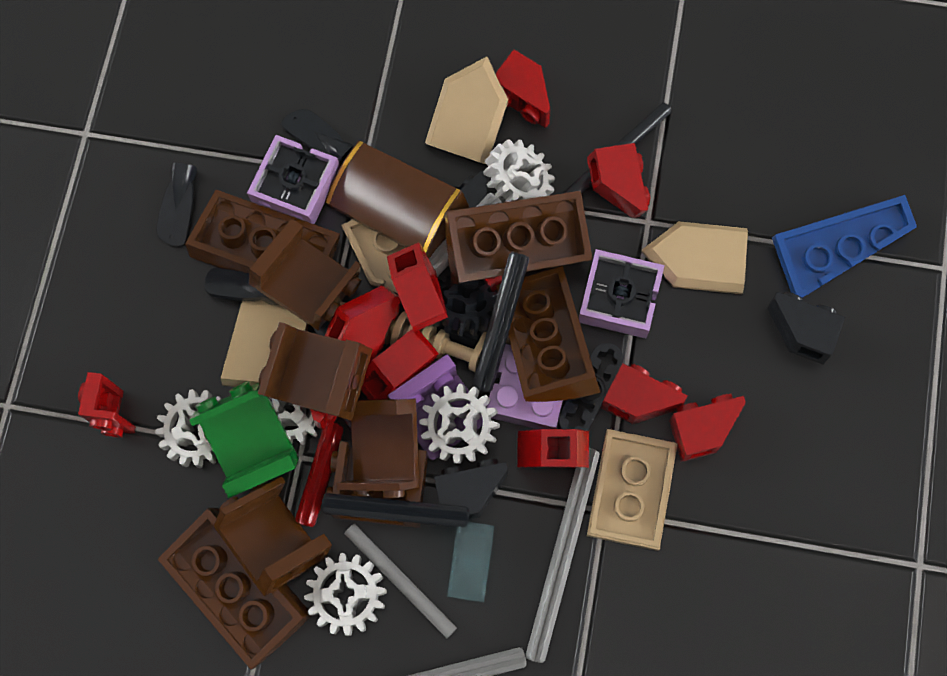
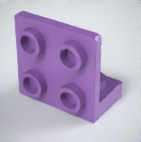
(422, 386)

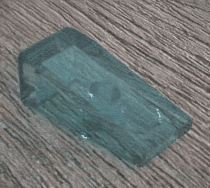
(471, 562)

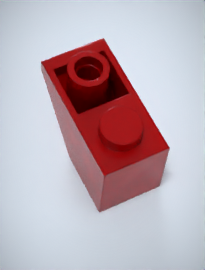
(525, 88)
(618, 178)
(417, 286)
(366, 319)
(398, 365)
(639, 397)
(704, 428)
(553, 448)

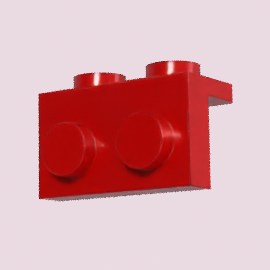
(101, 405)

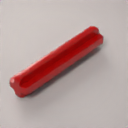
(318, 475)

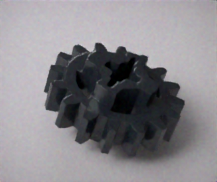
(467, 306)

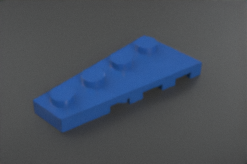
(833, 245)

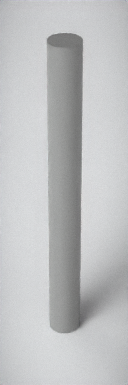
(400, 580)

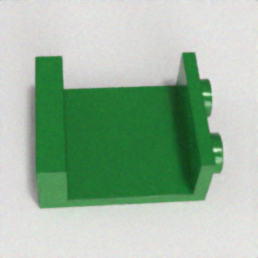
(245, 438)

